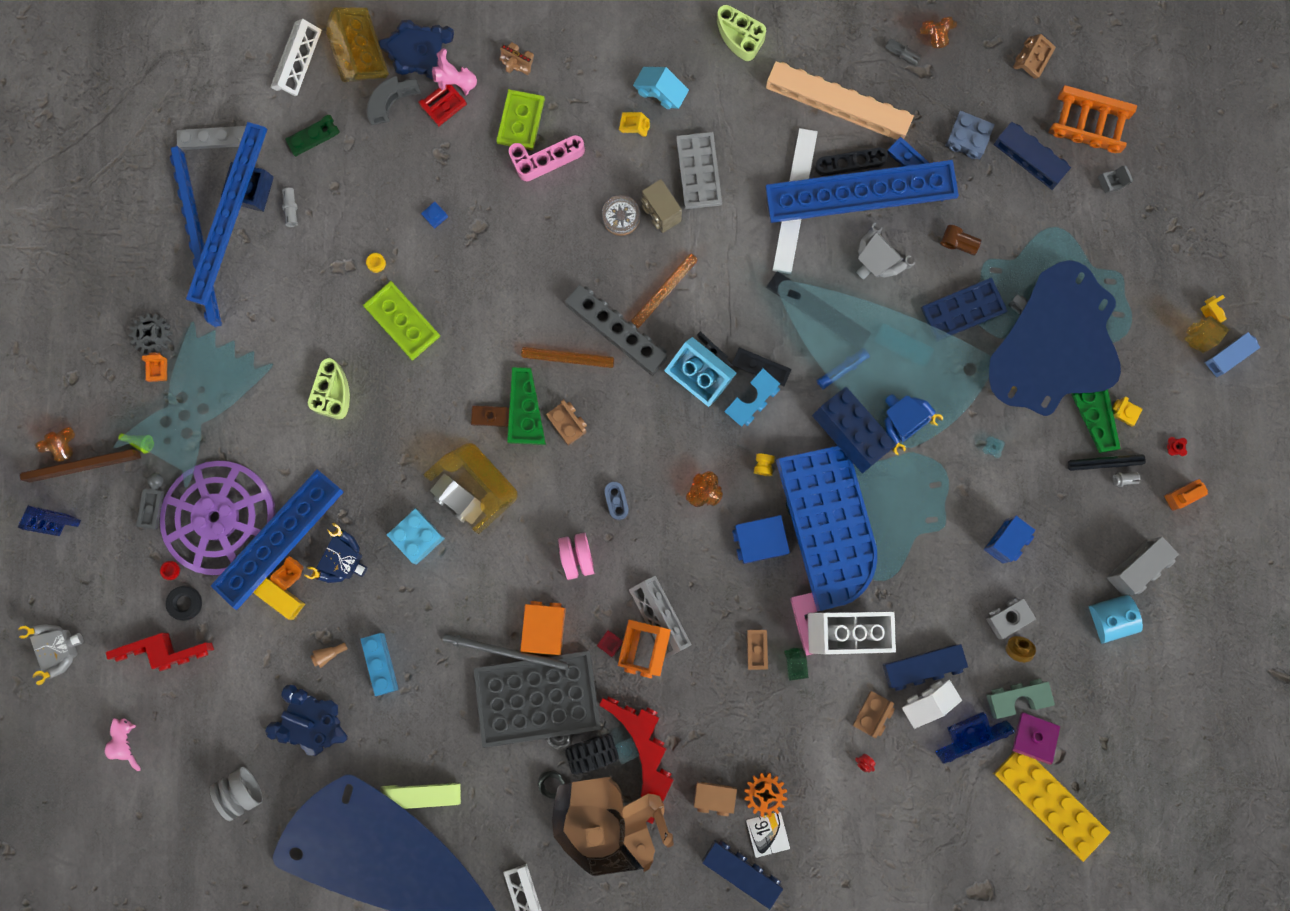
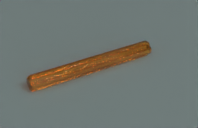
(664, 290)
(567, 357)

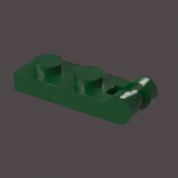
(312, 136)

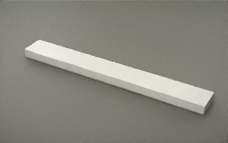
(790, 229)

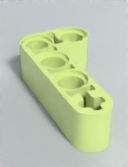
(424, 795)

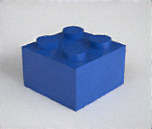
(1010, 539)

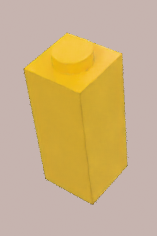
(280, 600)

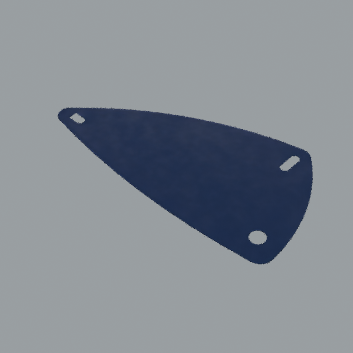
(375, 853)

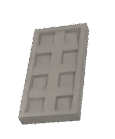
(699, 170)

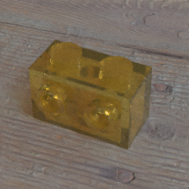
(1206, 334)

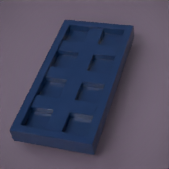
(965, 308)

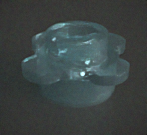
(999, 444)

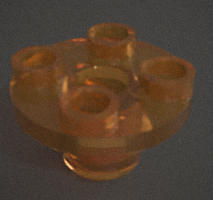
(938, 31)
(57, 444)
(705, 490)

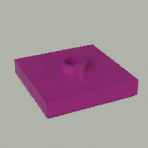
(1036, 738)

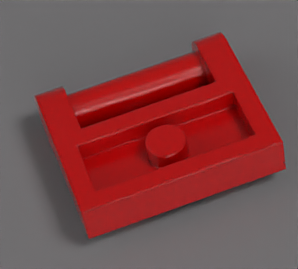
(445, 107)

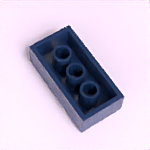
(854, 429)

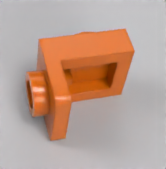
(155, 367)
(287, 573)

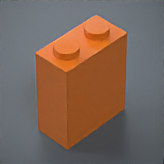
(543, 628)

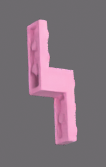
(801, 606)

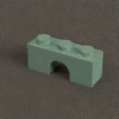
(1003, 701)

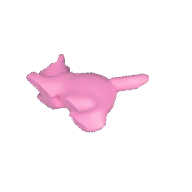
(119, 745)

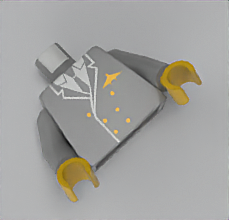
(53, 649)

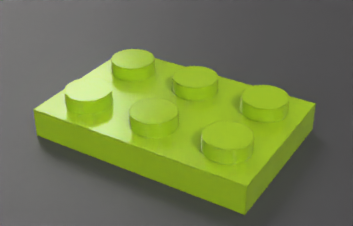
(520, 119)

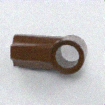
(956, 239)

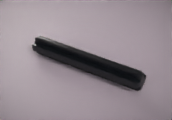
(1106, 462)

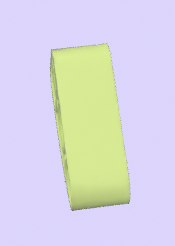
(740, 37)
(334, 395)

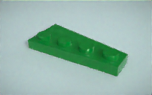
(524, 412)
(1099, 419)

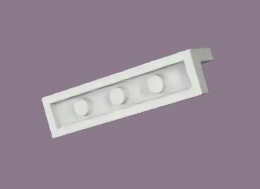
(290, 53)
(528, 889)

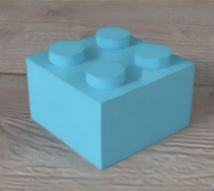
(415, 536)

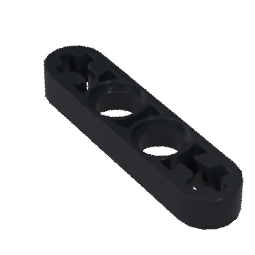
(852, 165)

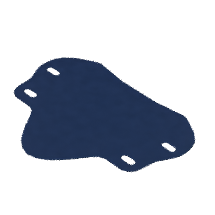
(1057, 342)

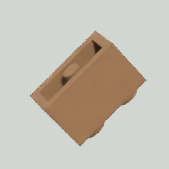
(715, 798)

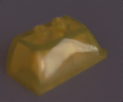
(355, 45)

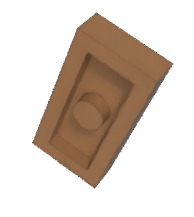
(757, 649)

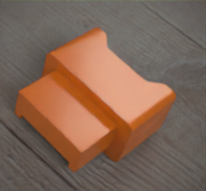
(1186, 494)

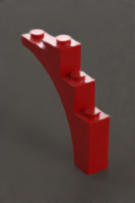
(650, 751)

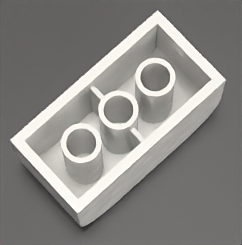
(851, 632)

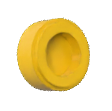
(375, 262)

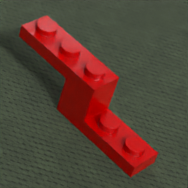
(159, 652)

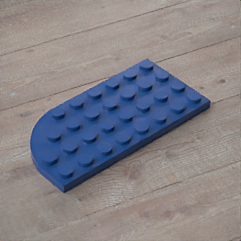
(829, 524)

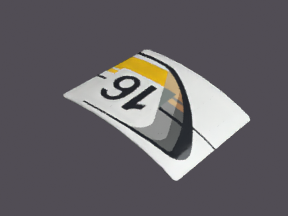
(768, 834)

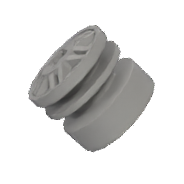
(236, 794)

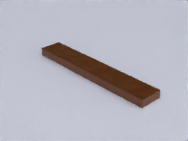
(80, 465)

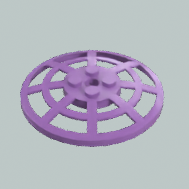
(206, 506)

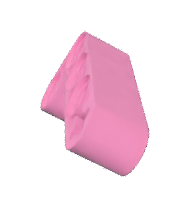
(547, 154)

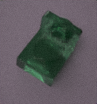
(796, 664)

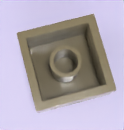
(661, 206)

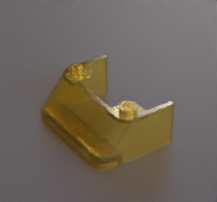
(500, 491)

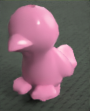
(447, 74)

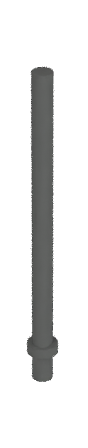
(457, 640)

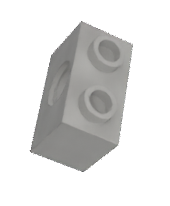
(1021, 613)

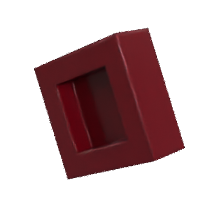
(610, 643)

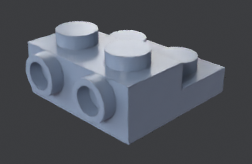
(970, 135)

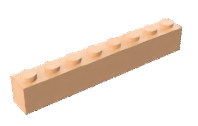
(839, 101)

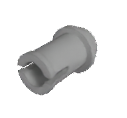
(1126, 478)

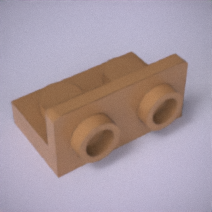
(1034, 55)
(566, 422)
(873, 714)

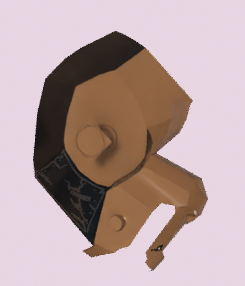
(603, 832)

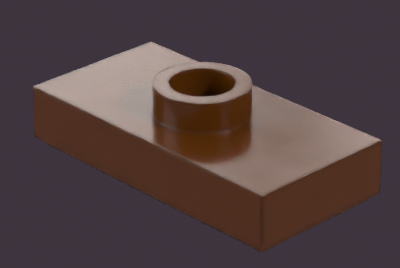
(490, 416)

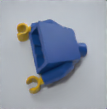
(907, 417)

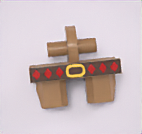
(514, 60)

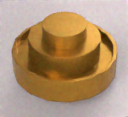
(1020, 649)

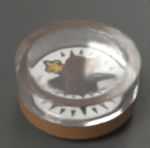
(620, 215)

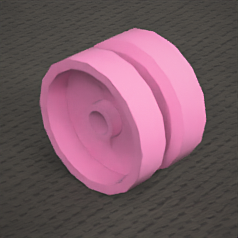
(576, 556)

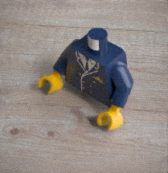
(339, 559)

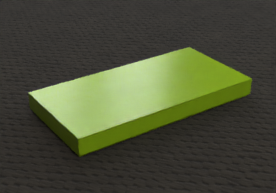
(401, 320)

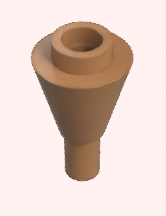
(323, 656)

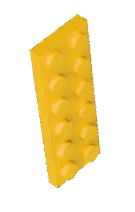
(1052, 804)

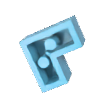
(661, 84)

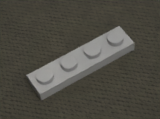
(210, 137)

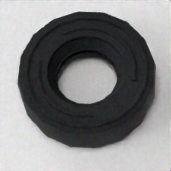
(192, 611)

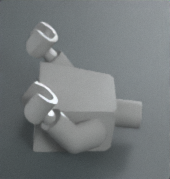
(879, 256)

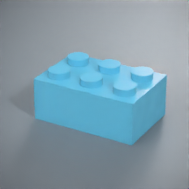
(700, 371)

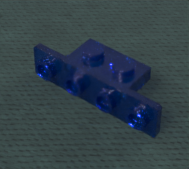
(972, 735)

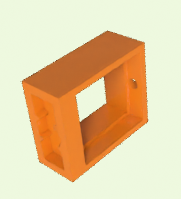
(630, 646)

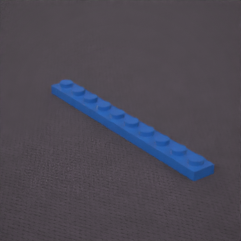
(226, 214)
(193, 226)

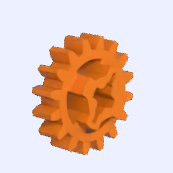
(763, 808)

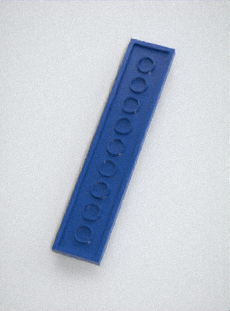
(861, 191)

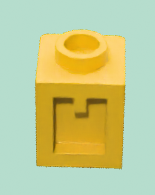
(634, 123)
(1212, 309)
(1126, 411)

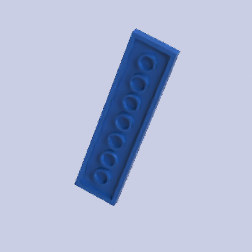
(276, 539)

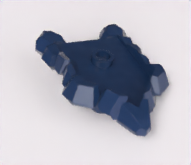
(415, 47)
(307, 722)

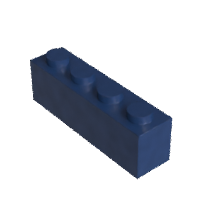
(1032, 155)
(924, 666)
(742, 874)

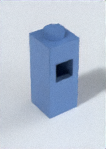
(1232, 354)

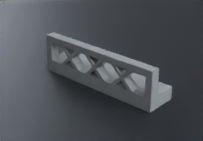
(663, 613)

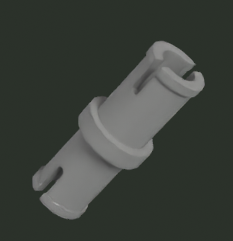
(289, 207)

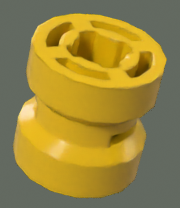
(764, 464)

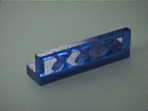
(46, 516)

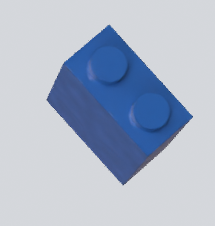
(761, 539)

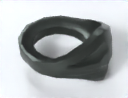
(543, 776)

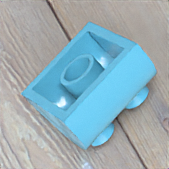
(1116, 618)

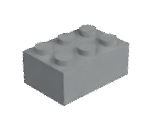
(1143, 566)

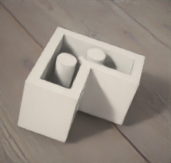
(932, 704)

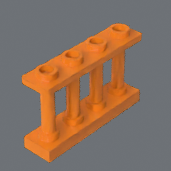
(1105, 106)

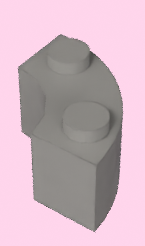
(457, 498)

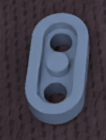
(616, 501)

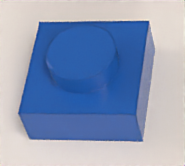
(434, 215)

